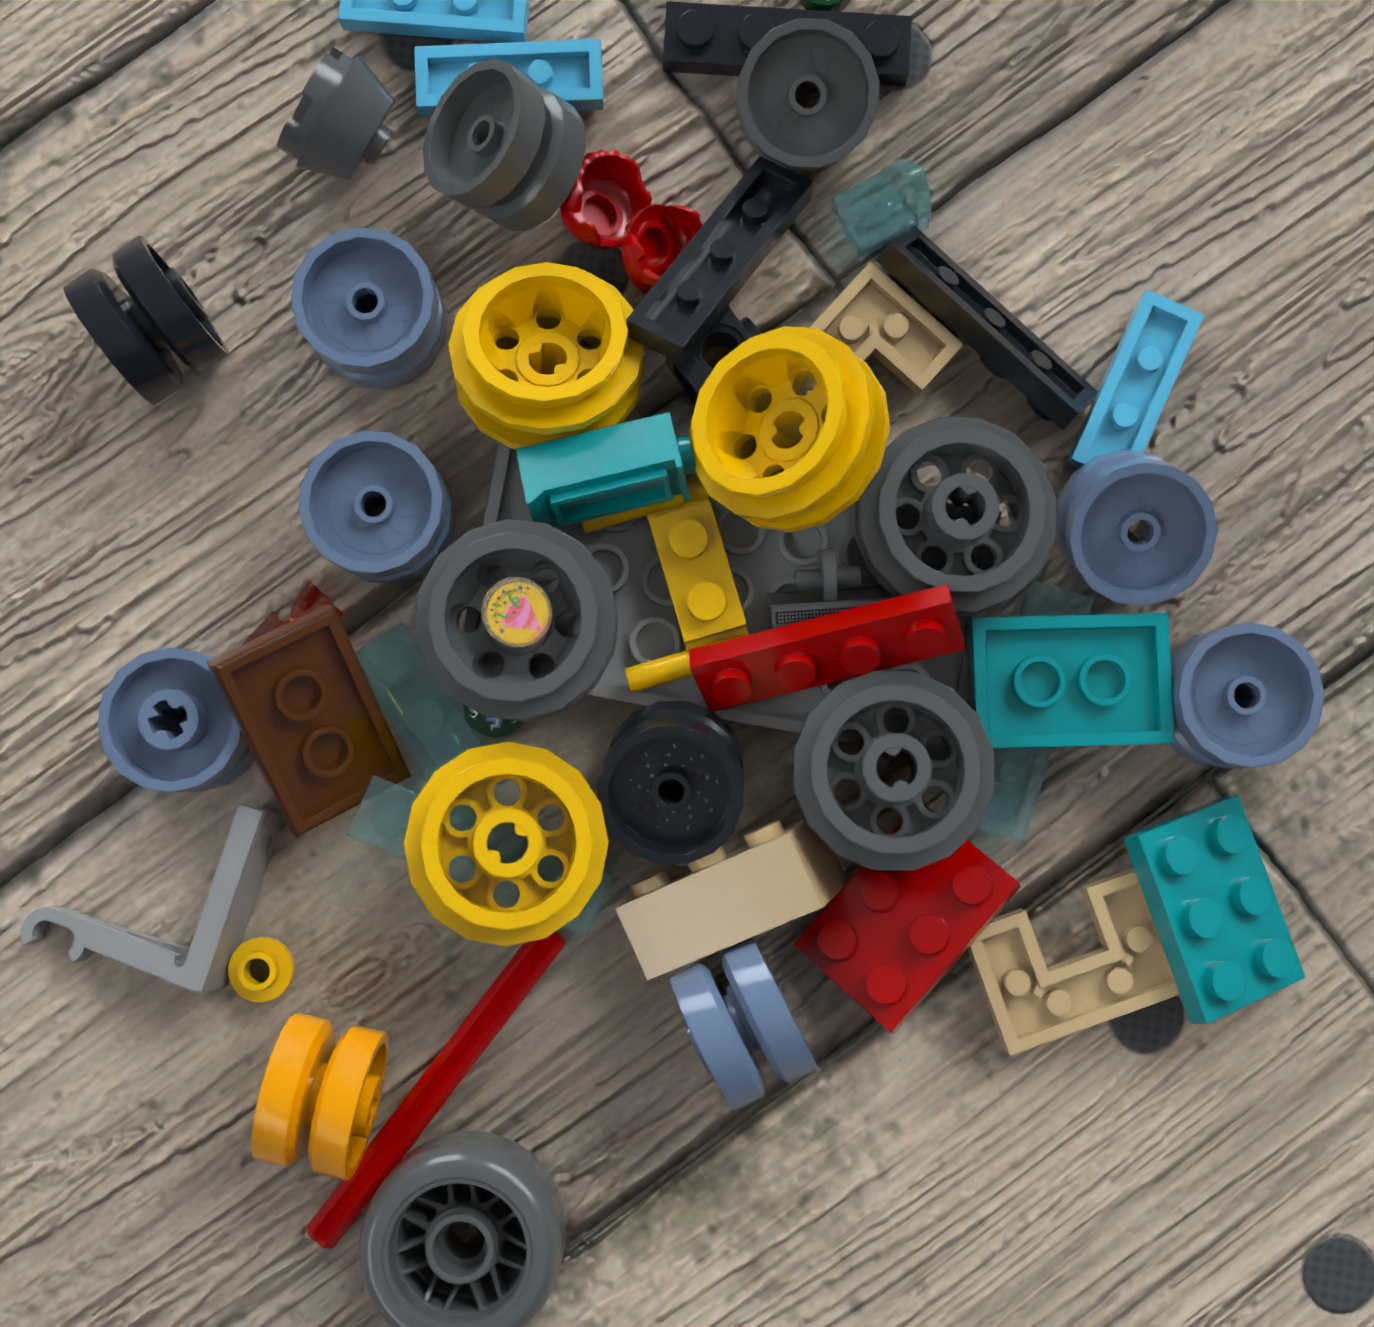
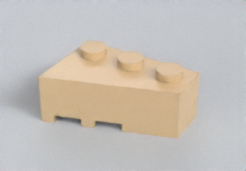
(730, 896)

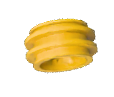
(557, 382)
(822, 440)
(470, 905)

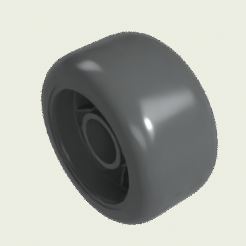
(430, 1277)

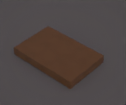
(309, 718)

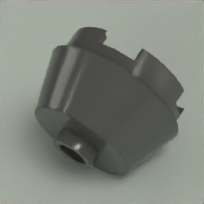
(338, 118)

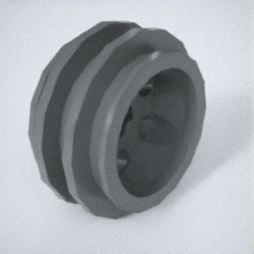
(1014, 479)
(459, 584)
(931, 712)

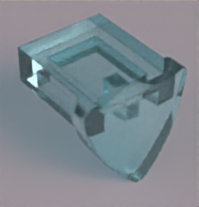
(884, 206)

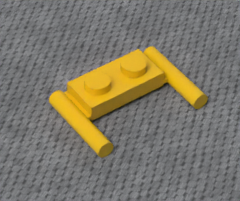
(695, 577)

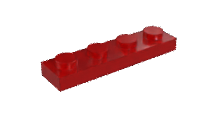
(827, 648)

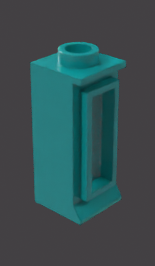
(605, 471)

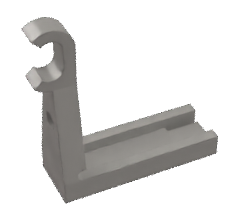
(220, 925)

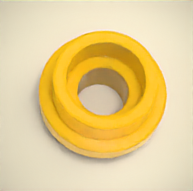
(279, 962)

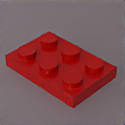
(902, 930)

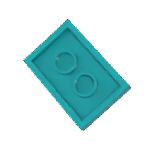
(1072, 679)
(1214, 909)

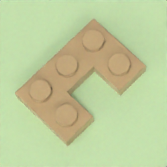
(885, 322)
(1047, 1003)

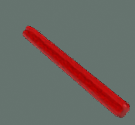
(433, 1088)

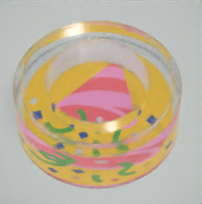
(517, 612)

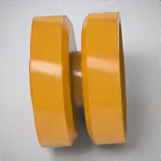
(320, 1096)

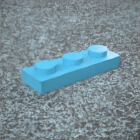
(453, 19)
(562, 67)
(1137, 379)

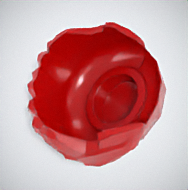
(604, 199)
(655, 240)

